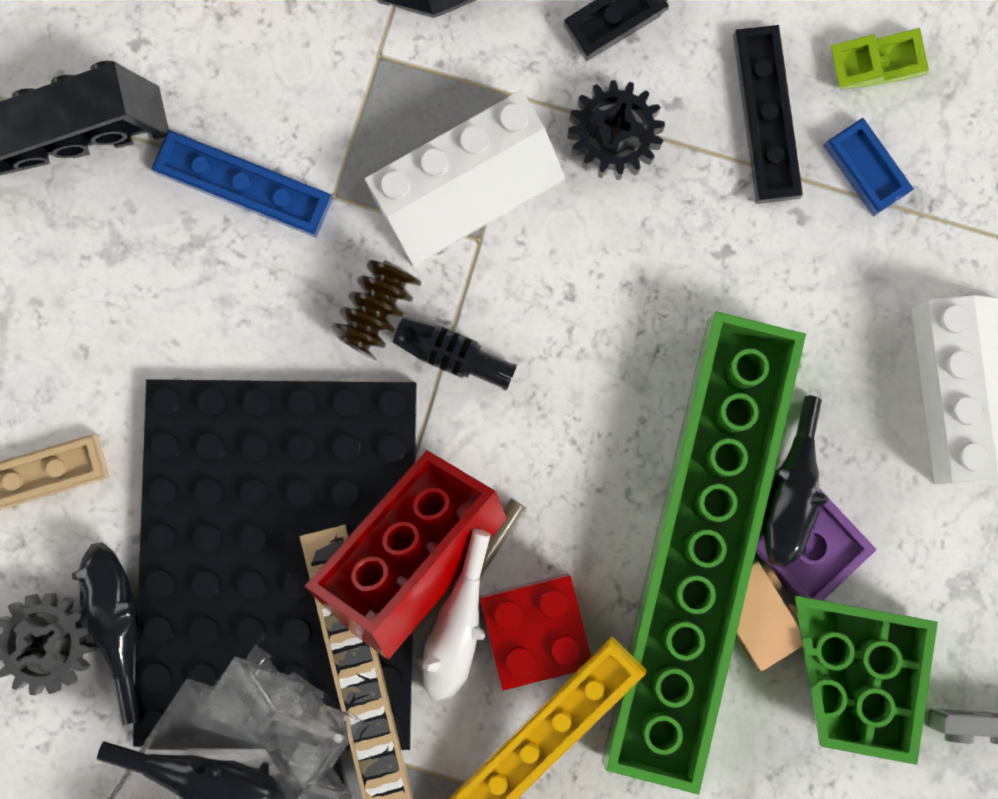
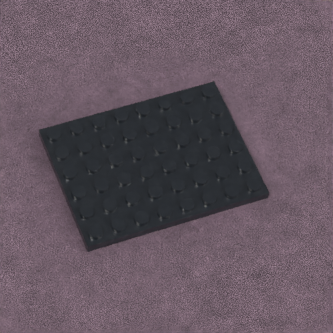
(223, 507)

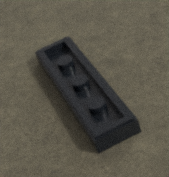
(767, 114)

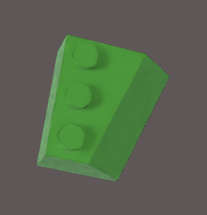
(867, 677)

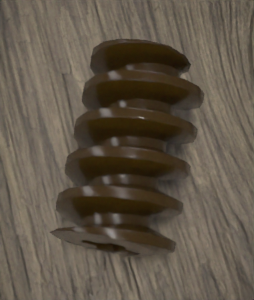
(374, 306)

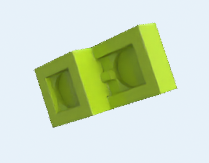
(879, 60)

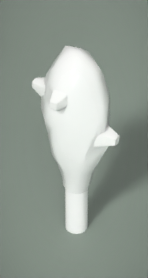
(455, 628)

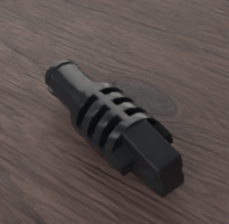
(451, 352)

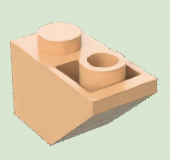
(766, 625)

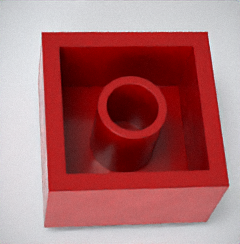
(535, 631)

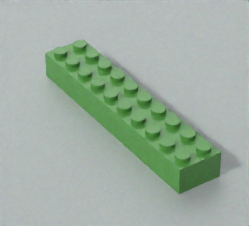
(704, 551)

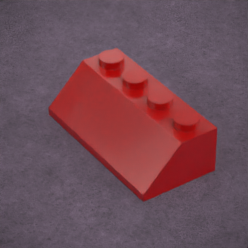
(406, 552)

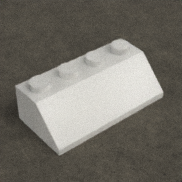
(466, 178)
(959, 385)

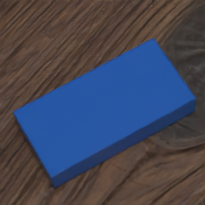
(868, 166)

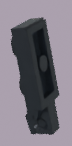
(609, 22)

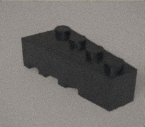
(78, 112)

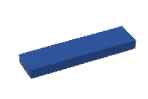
(242, 183)

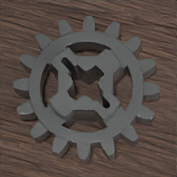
(56, 656)

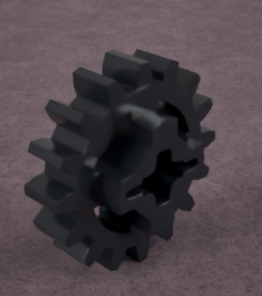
(599, 124)

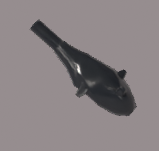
(795, 493)
(111, 619)
(195, 775)

